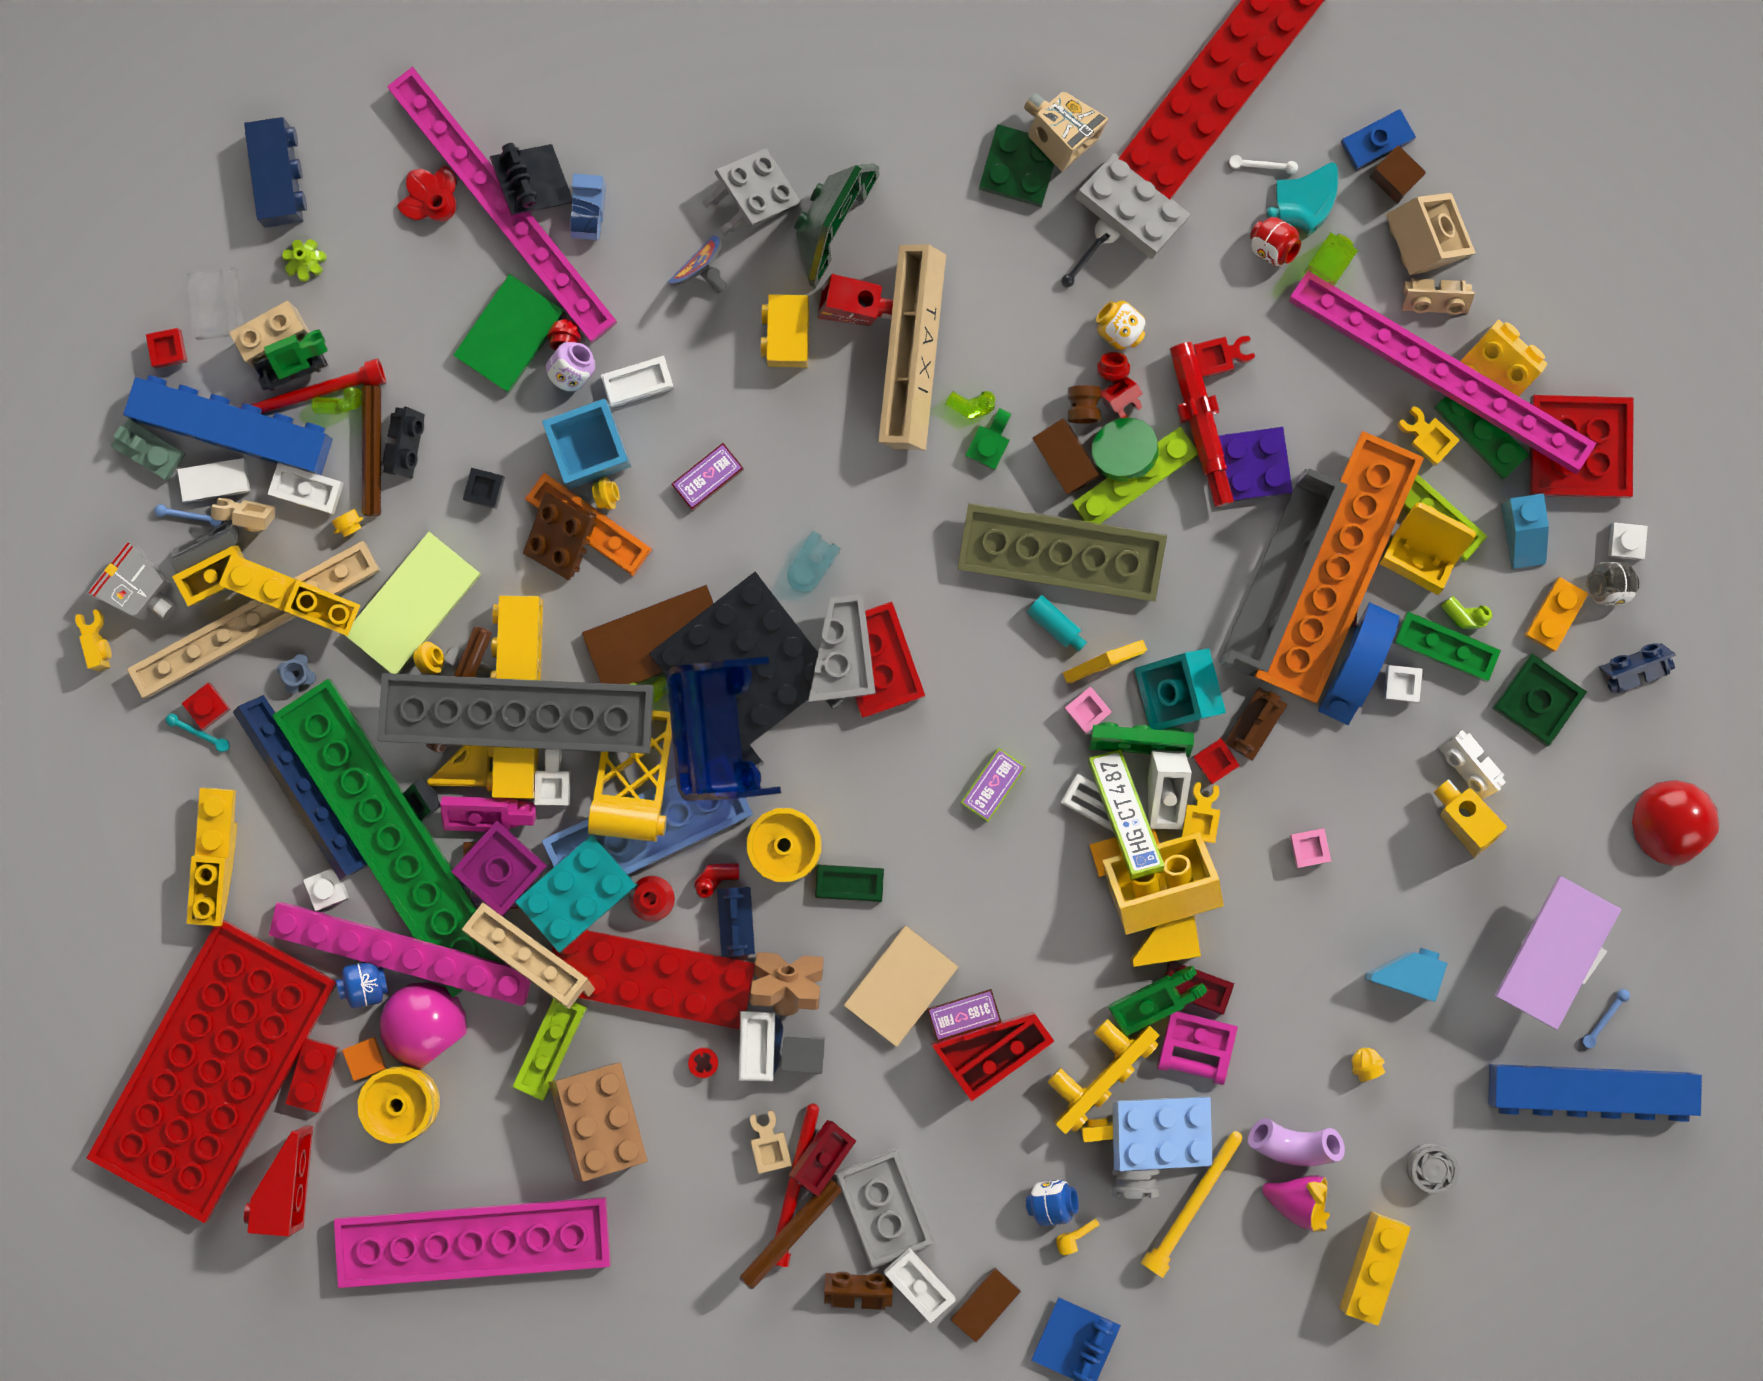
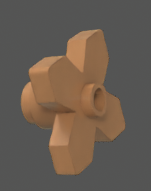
(787, 985)

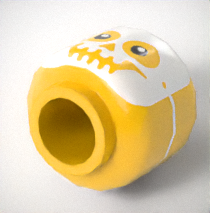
(1120, 325)

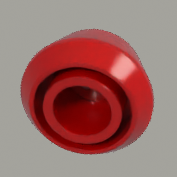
(660, 891)

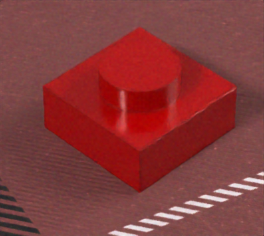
(166, 348)
(206, 706)
(1216, 761)

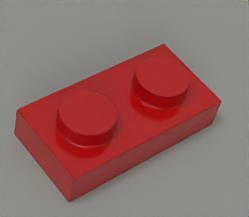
(312, 1075)

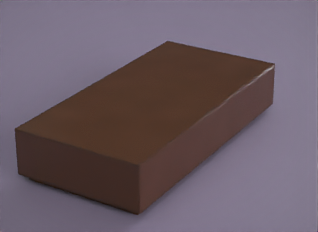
(985, 1304)

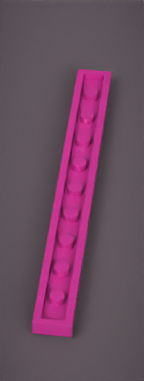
(482, 182)
(1442, 372)

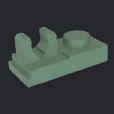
(147, 449)

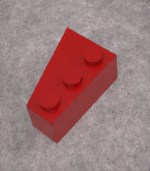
(992, 1052)

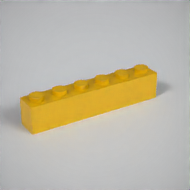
(518, 657)

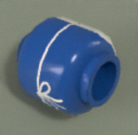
(362, 984)
(1052, 1203)

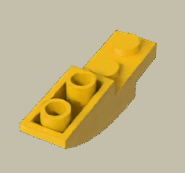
(289, 594)
(213, 857)

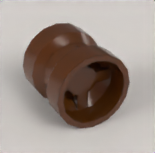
(1084, 402)

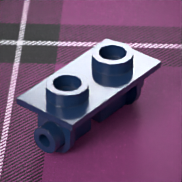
(1652, 660)
(736, 921)

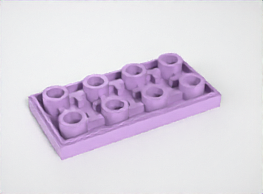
(1558, 952)

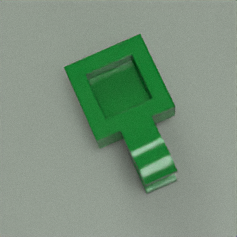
(292, 356)
(988, 444)

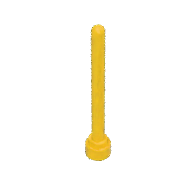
(1159, 1258)

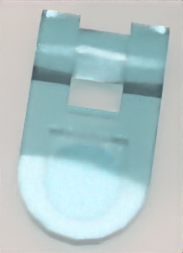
(804, 573)

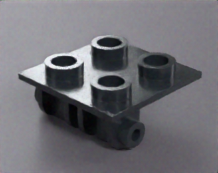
(530, 178)

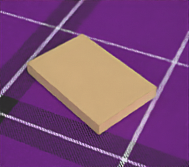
(901, 986)

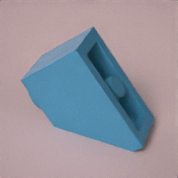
(1526, 530)
(1412, 973)

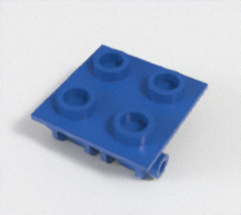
(1075, 1342)

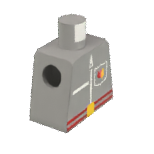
(134, 585)

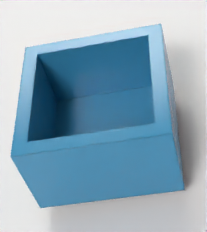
(586, 444)

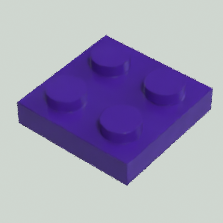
(1257, 463)

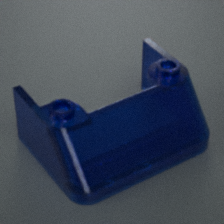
(708, 731)

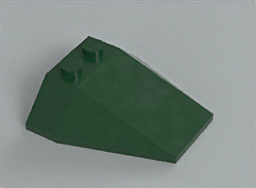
(828, 212)

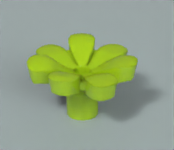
(304, 259)

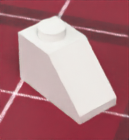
(1168, 789)

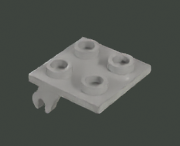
(757, 189)

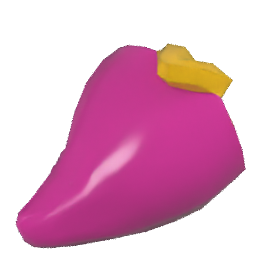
(1301, 1201)

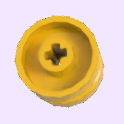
(767, 834)
(383, 1117)

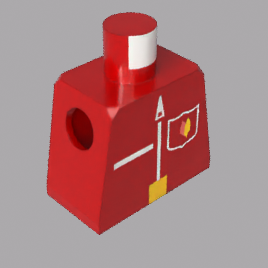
(841, 303)

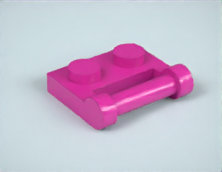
(1201, 1036)

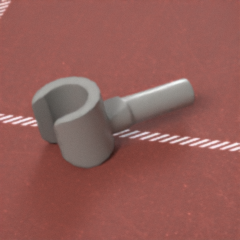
(454, 655)

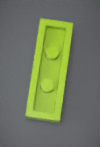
(549, 1049)

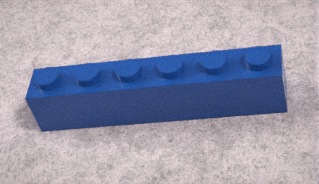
(228, 426)
(1595, 1090)

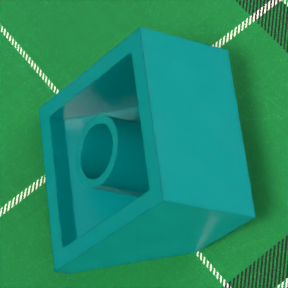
(1180, 689)

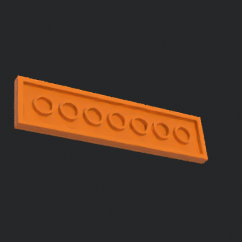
(1377, 488)

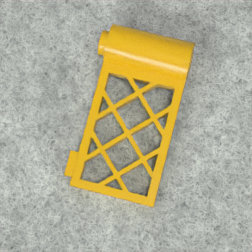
(627, 816)

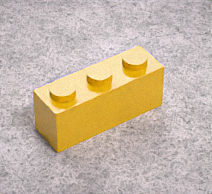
(1374, 1268)

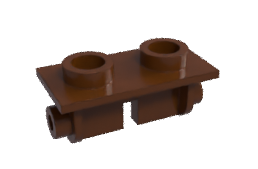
(1256, 723)
(843, 1287)

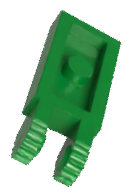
(1155, 1001)

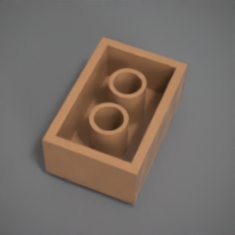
(598, 1122)

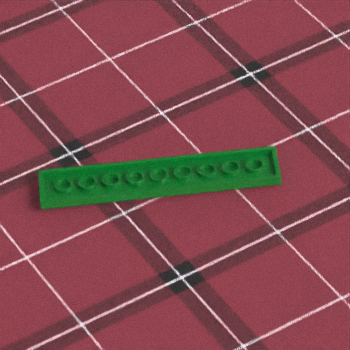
(379, 819)

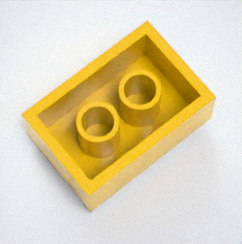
(1181, 890)

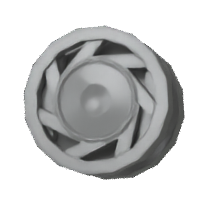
(1432, 1168)
(1135, 1184)

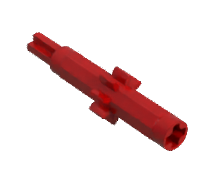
(1199, 411)

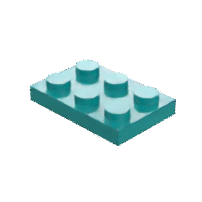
(576, 893)

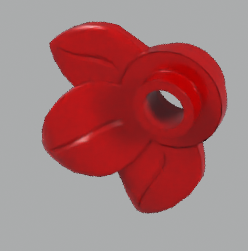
(426, 192)

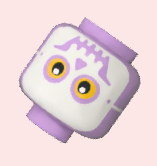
(570, 366)

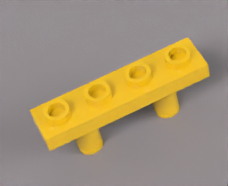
(1082, 1099)

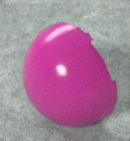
(421, 1023)

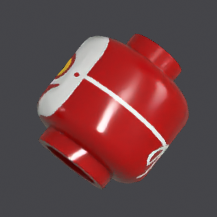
(1275, 241)

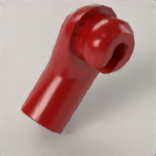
(712, 877)

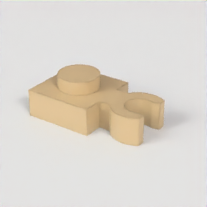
(248, 514)
(769, 1149)

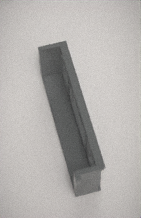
(1283, 572)

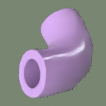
(1294, 1146)

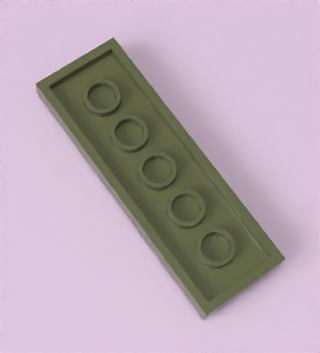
(1062, 551)

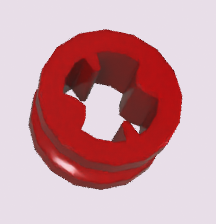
(692, 1064)

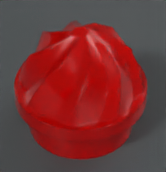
(562, 332)

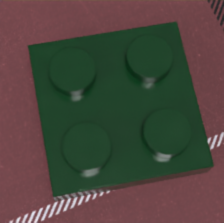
(1016, 167)

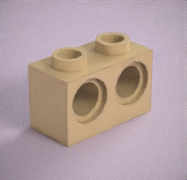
(267, 329)

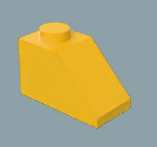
(1168, 943)

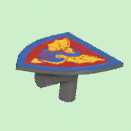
(701, 264)

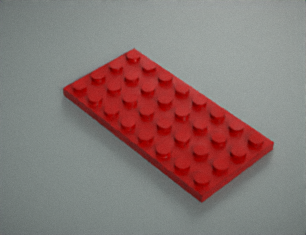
(212, 1070)

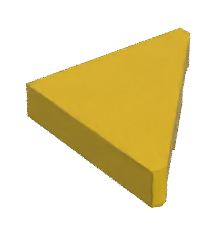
(1105, 661)
(465, 768)

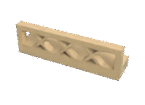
(527, 956)

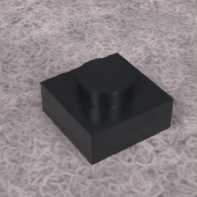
(483, 488)
(422, 798)

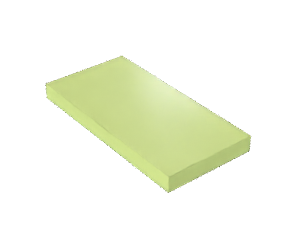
(412, 603)

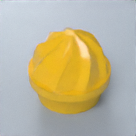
(1367, 1064)

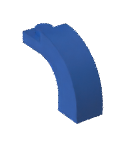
(1361, 664)

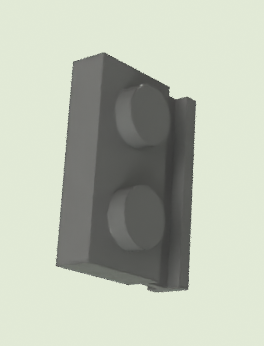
(204, 546)

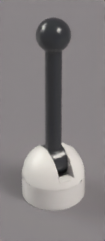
(1104, 234)

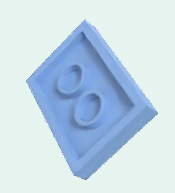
(1162, 1133)

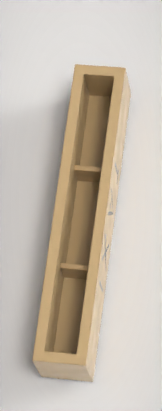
(912, 347)

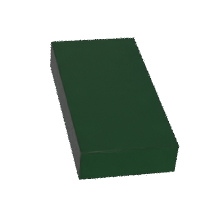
(849, 883)

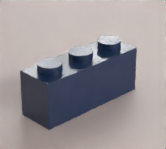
(275, 172)

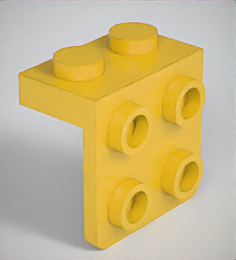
(1506, 358)
(1427, 547)

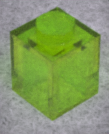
(1332, 258)

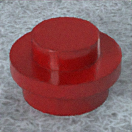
(1113, 366)

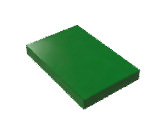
(508, 333)

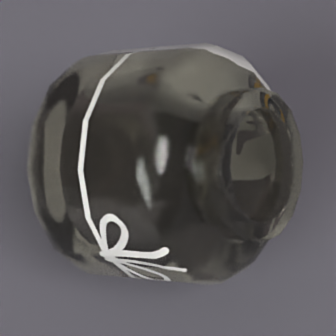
(1612, 583)

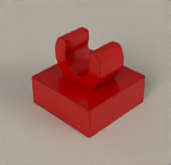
(1121, 394)

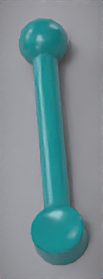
(221, 744)

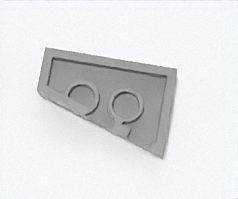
(844, 652)

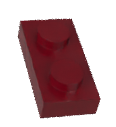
(822, 1158)

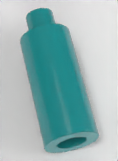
(1056, 623)

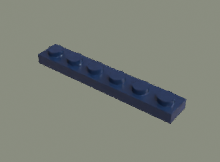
(299, 787)

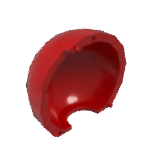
(1674, 822)

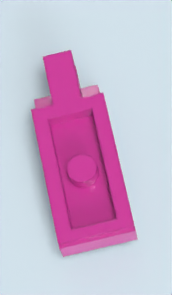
(481, 813)

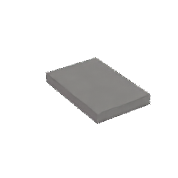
(884, 1207)

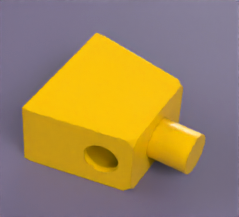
(1475, 831)

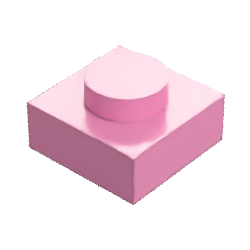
(1087, 710)
(1310, 848)

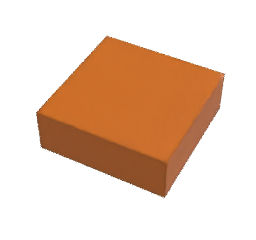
(364, 1058)

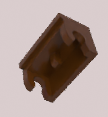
(1066, 456)

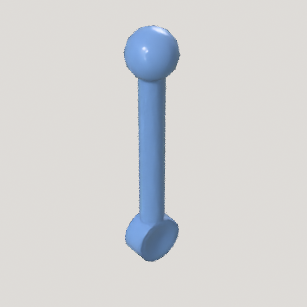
(161, 510)
(1589, 1040)

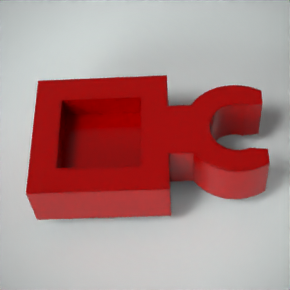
(1218, 357)

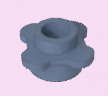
(305, 675)

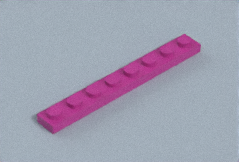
(399, 953)

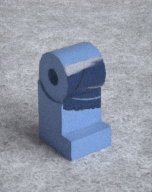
(587, 206)

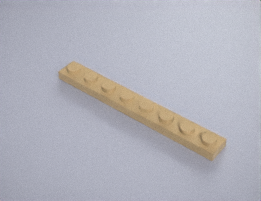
(245, 624)

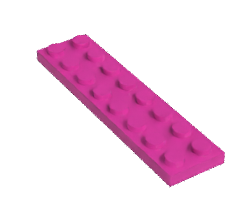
(472, 1242)

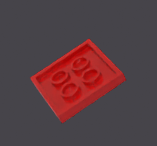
(1609, 465)

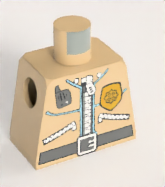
(1064, 127)

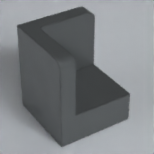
(803, 1054)

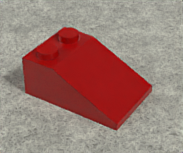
(281, 1196)

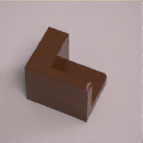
(1397, 174)

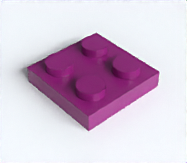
(499, 868)

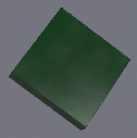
(1539, 700)

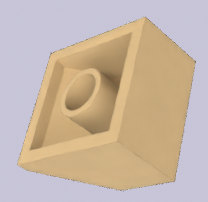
(1429, 233)

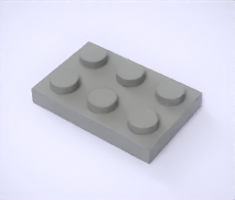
(1132, 206)

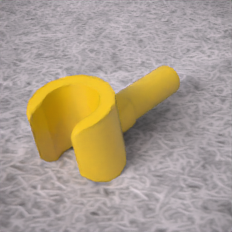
(1066, 1241)

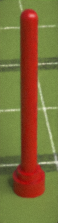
(369, 374)
(793, 1187)

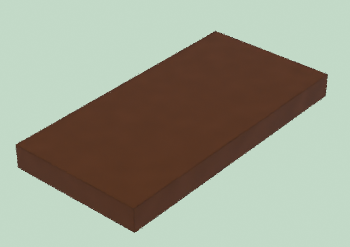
(623, 645)

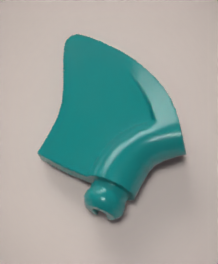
(1307, 199)

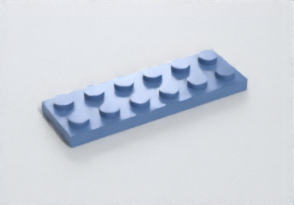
(685, 825)

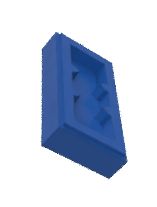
(1378, 139)

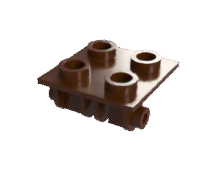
(559, 536)

